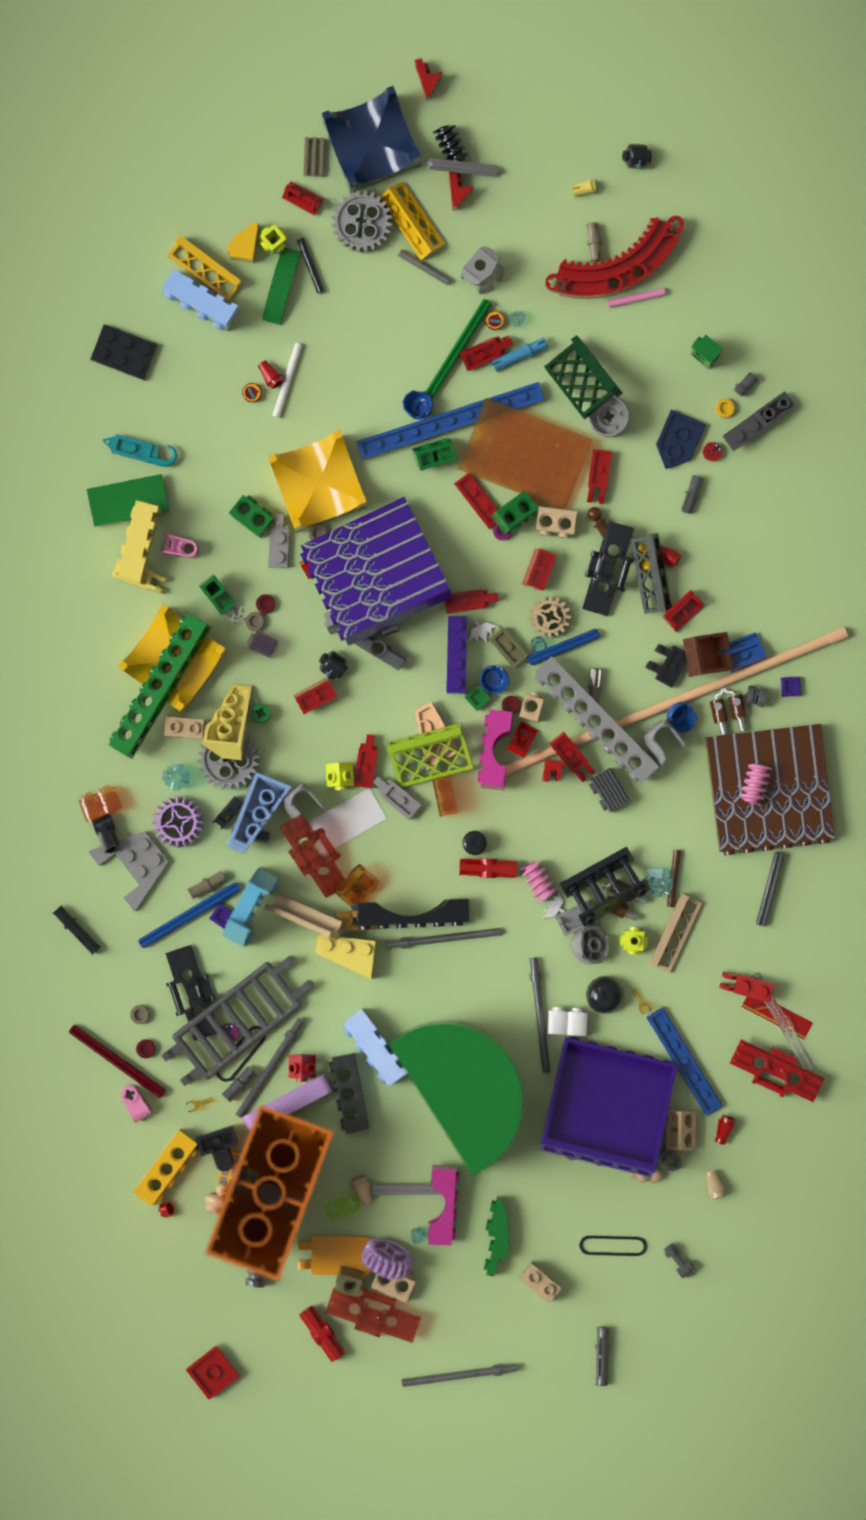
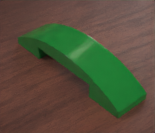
(281, 286)

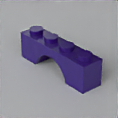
(456, 655)

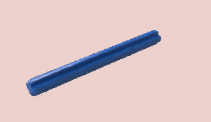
(189, 915)

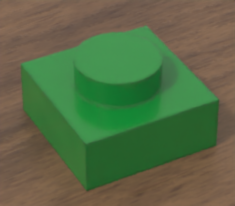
(477, 697)

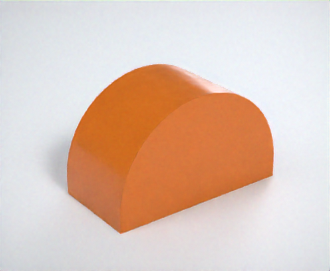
(261, 1223)

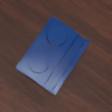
(745, 651)

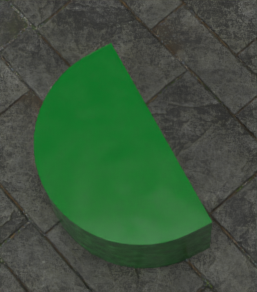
(465, 1085)

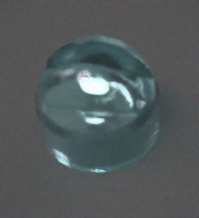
(517, 318)
(538, 643)
(418, 1235)

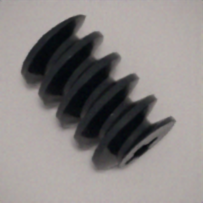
(450, 143)

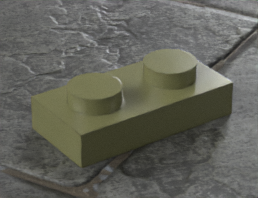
(508, 647)

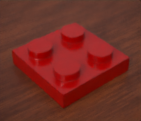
(212, 1372)

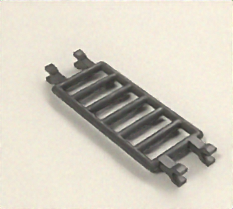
(222, 1002)

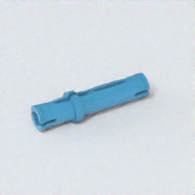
(519, 354)

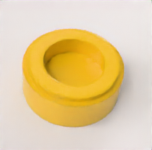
(725, 408)

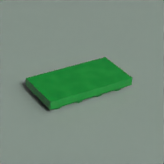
(115, 501)

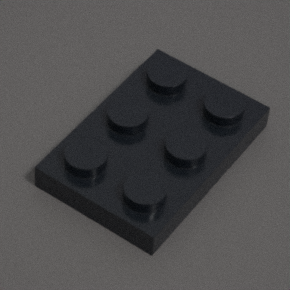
(123, 352)

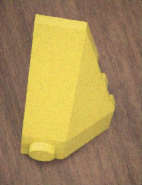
(228, 727)

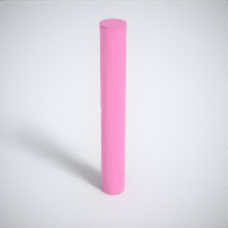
(636, 297)

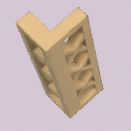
(306, 916)
(670, 927)

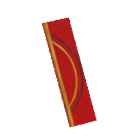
(799, 1024)

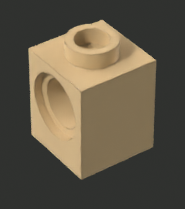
(532, 716)

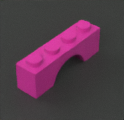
(498, 726)
(441, 1228)

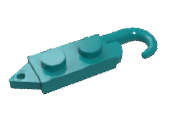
(139, 450)

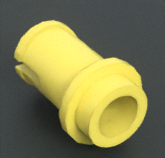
(584, 187)

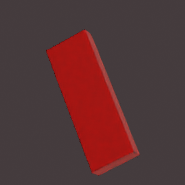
(477, 499)

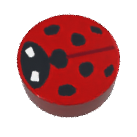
(712, 451)

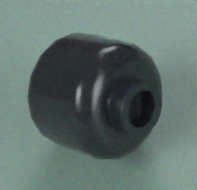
(637, 156)
(333, 664)
(474, 842)

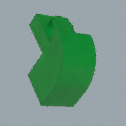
(217, 594)

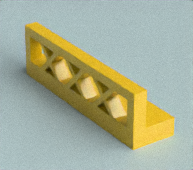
(409, 222)
(208, 262)

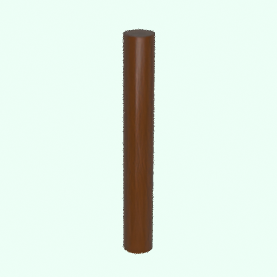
(675, 869)

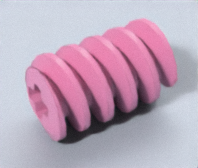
(755, 783)
(539, 880)

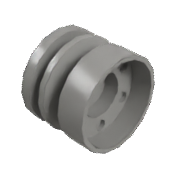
(619, 422)

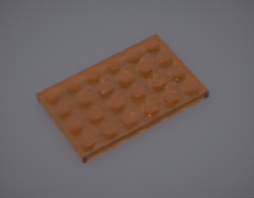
(525, 454)

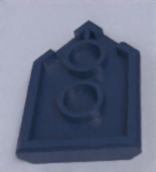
(679, 439)

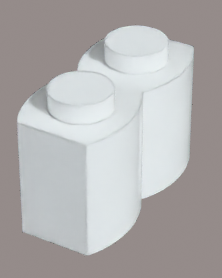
(567, 1022)

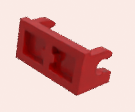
(539, 569)
(683, 611)
(315, 695)
(554, 767)

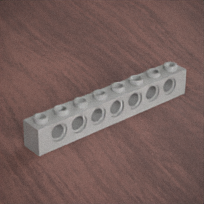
(552, 667)

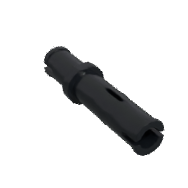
(70, 923)

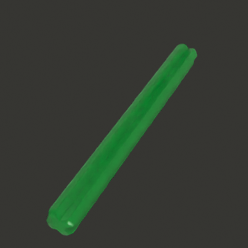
(458, 347)

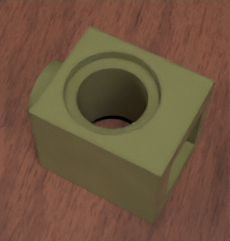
(346, 1274)

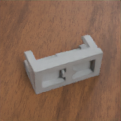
(569, 920)

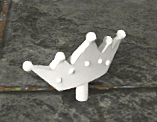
(481, 631)
(554, 905)

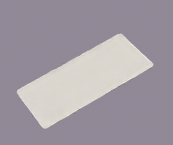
(349, 819)

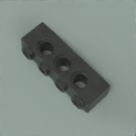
(359, 1122)

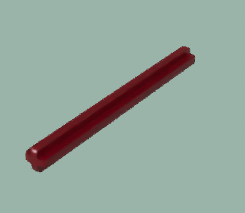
(117, 1061)

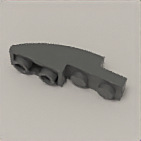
(759, 421)

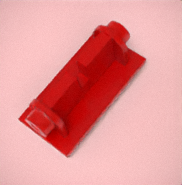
(302, 198)

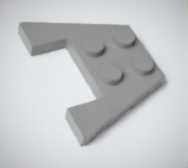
(141, 859)

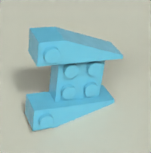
(236, 926)

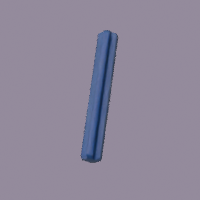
(563, 646)

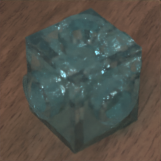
(184, 777)
(659, 880)

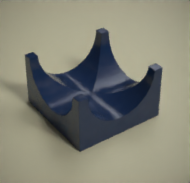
(371, 141)

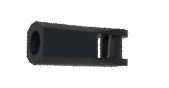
(230, 809)

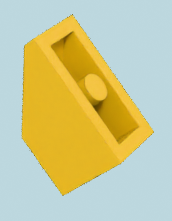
(244, 244)

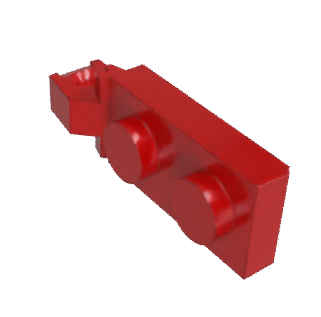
(485, 352)
(470, 601)
(366, 763)

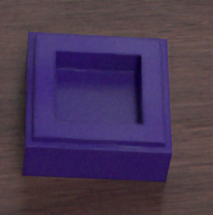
(790, 686)
(221, 915)

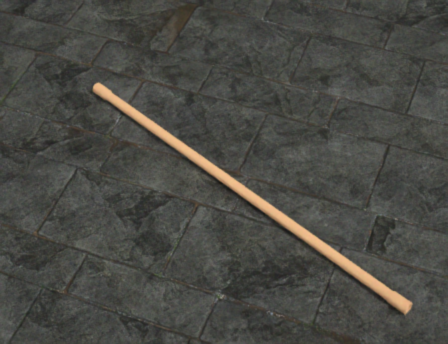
(830, 638)

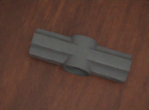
(389, 655)

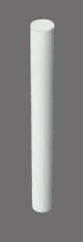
(287, 380)

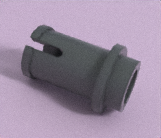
(742, 388)

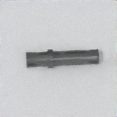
(602, 1356)

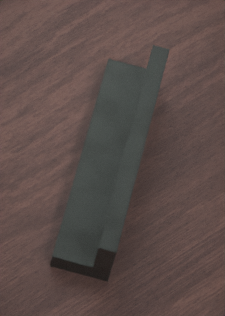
(658, 573)

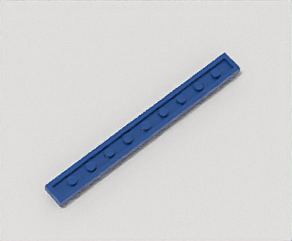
(444, 422)

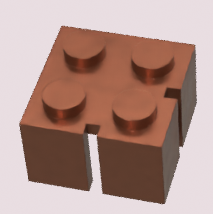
(703, 656)

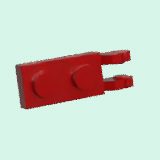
(599, 473)
(571, 755)
(749, 986)

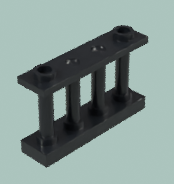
(599, 870)

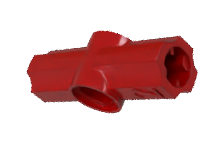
(488, 868)
(322, 1333)

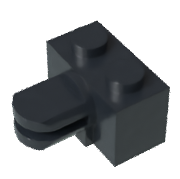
(219, 1144)

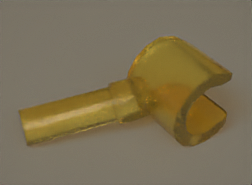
(640, 1001)
(199, 1103)

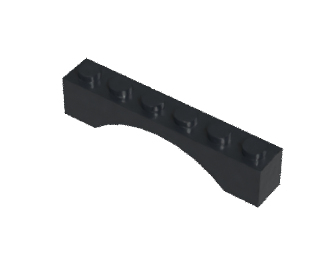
(371, 913)

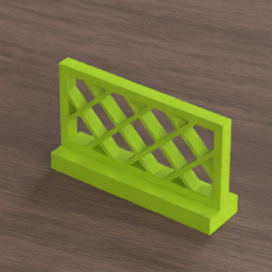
(425, 739)

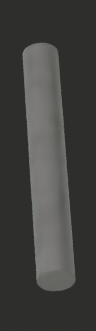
(423, 266)

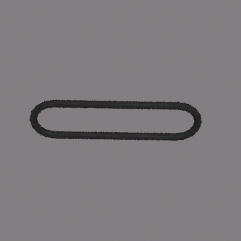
(248, 1057)
(613, 1237)

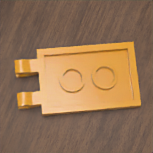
(333, 1252)

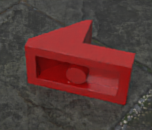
(428, 82)
(458, 194)
(522, 739)

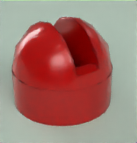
(166, 1209)

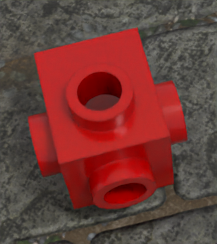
(302, 1067)

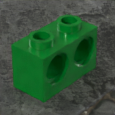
(706, 350)
(434, 454)
(513, 510)
(248, 519)

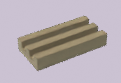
(314, 140)

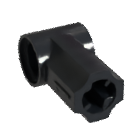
(105, 829)

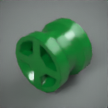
(260, 713)

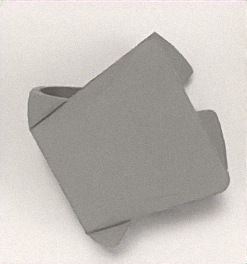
(487, 277)
(653, 747)
(290, 808)

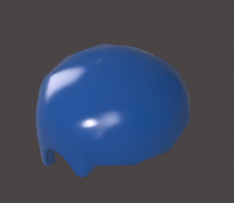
(418, 404)
(494, 679)
(681, 717)

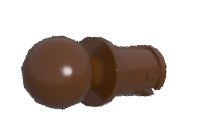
(594, 514)

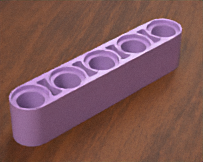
(296, 1098)

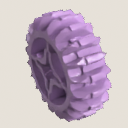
(161, 827)
(387, 1258)

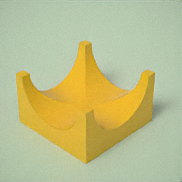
(318, 482)
(151, 645)

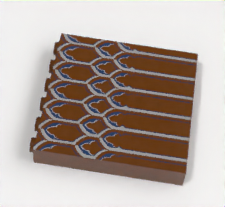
(795, 799)

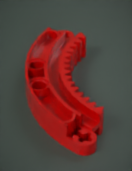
(594, 280)

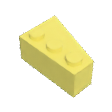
(348, 952)

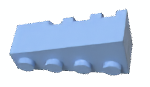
(200, 300)
(258, 807)
(375, 1047)

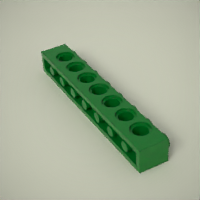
(169, 682)

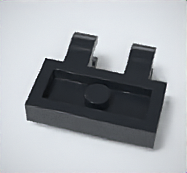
(671, 667)

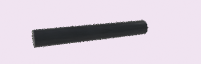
(310, 265)

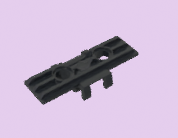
(603, 565)
(197, 988)

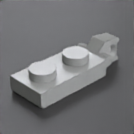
(278, 543)
(397, 797)

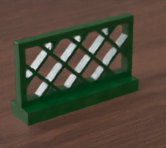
(591, 365)

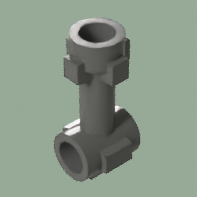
(685, 1269)

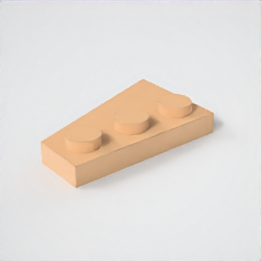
(430, 719)

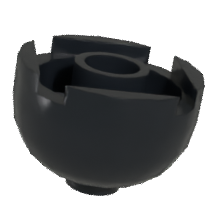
(605, 994)

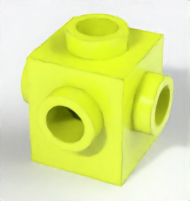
(270, 233)
(339, 775)
(625, 940)

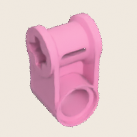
(178, 546)
(136, 1106)

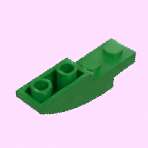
(497, 1228)

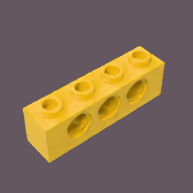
(145, 1190)

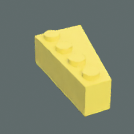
(139, 542)

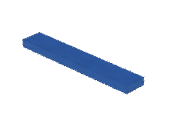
(686, 1063)

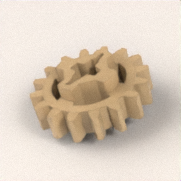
(540, 613)

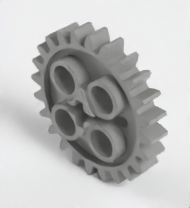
(379, 222)
(214, 768)

